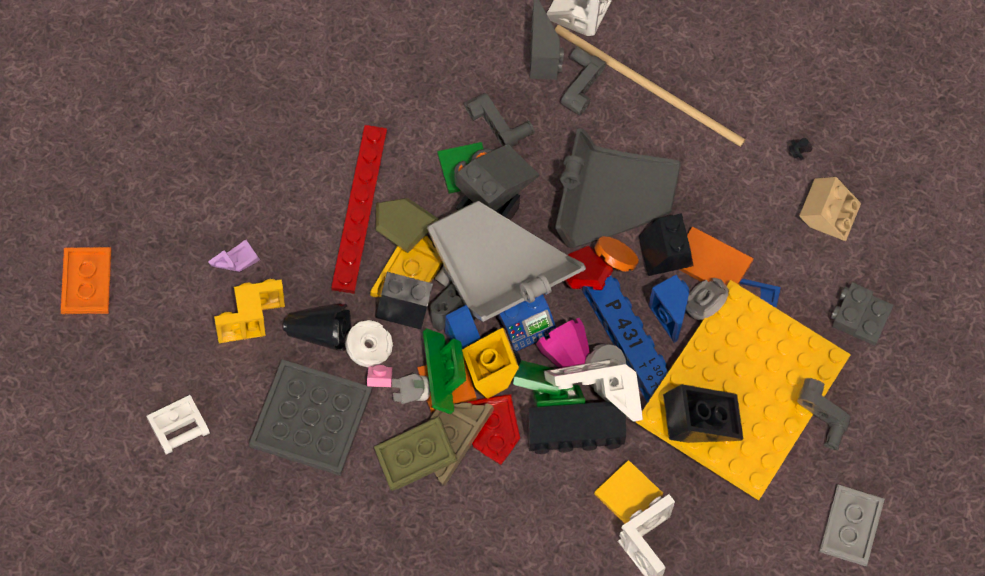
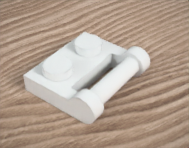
(175, 417)

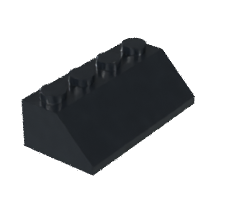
(575, 427)

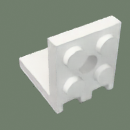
(640, 524)

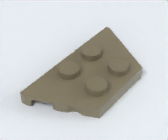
(462, 429)

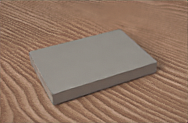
(852, 525)

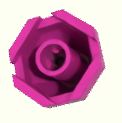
(566, 344)

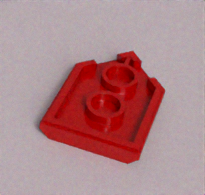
(596, 269)
(500, 431)

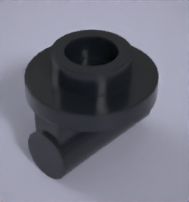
(800, 147)

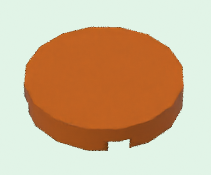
(616, 253)

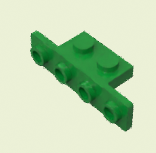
(444, 368)

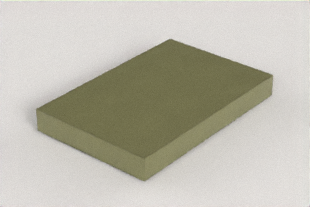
(415, 453)

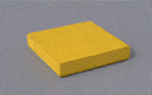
(627, 492)

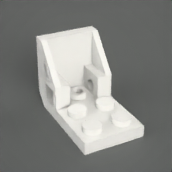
(579, 15)
(620, 390)

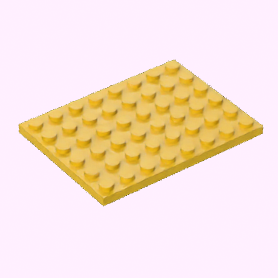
(763, 360)

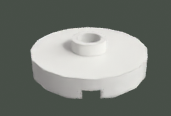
(374, 334)

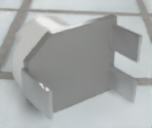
(412, 388)

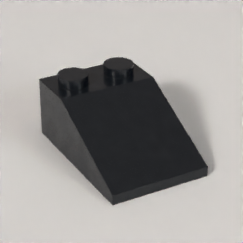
(702, 415)

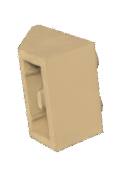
(830, 207)

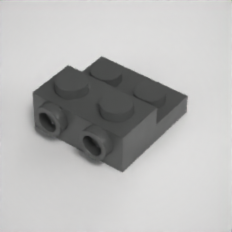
(861, 314)

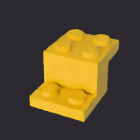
(250, 302)

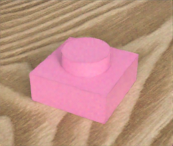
(379, 376)

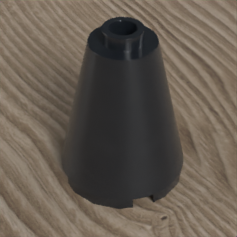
(320, 326)

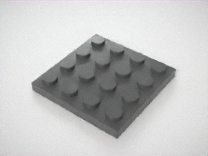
(310, 417)

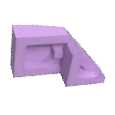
(236, 259)

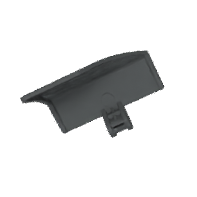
(612, 191)

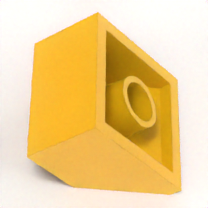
(491, 363)

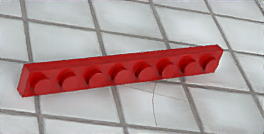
(359, 209)

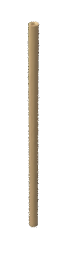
(644, 82)

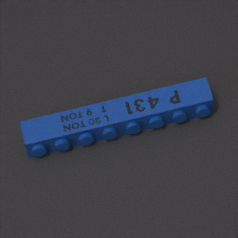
(627, 334)

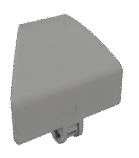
(497, 260)

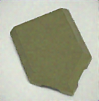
(403, 222)

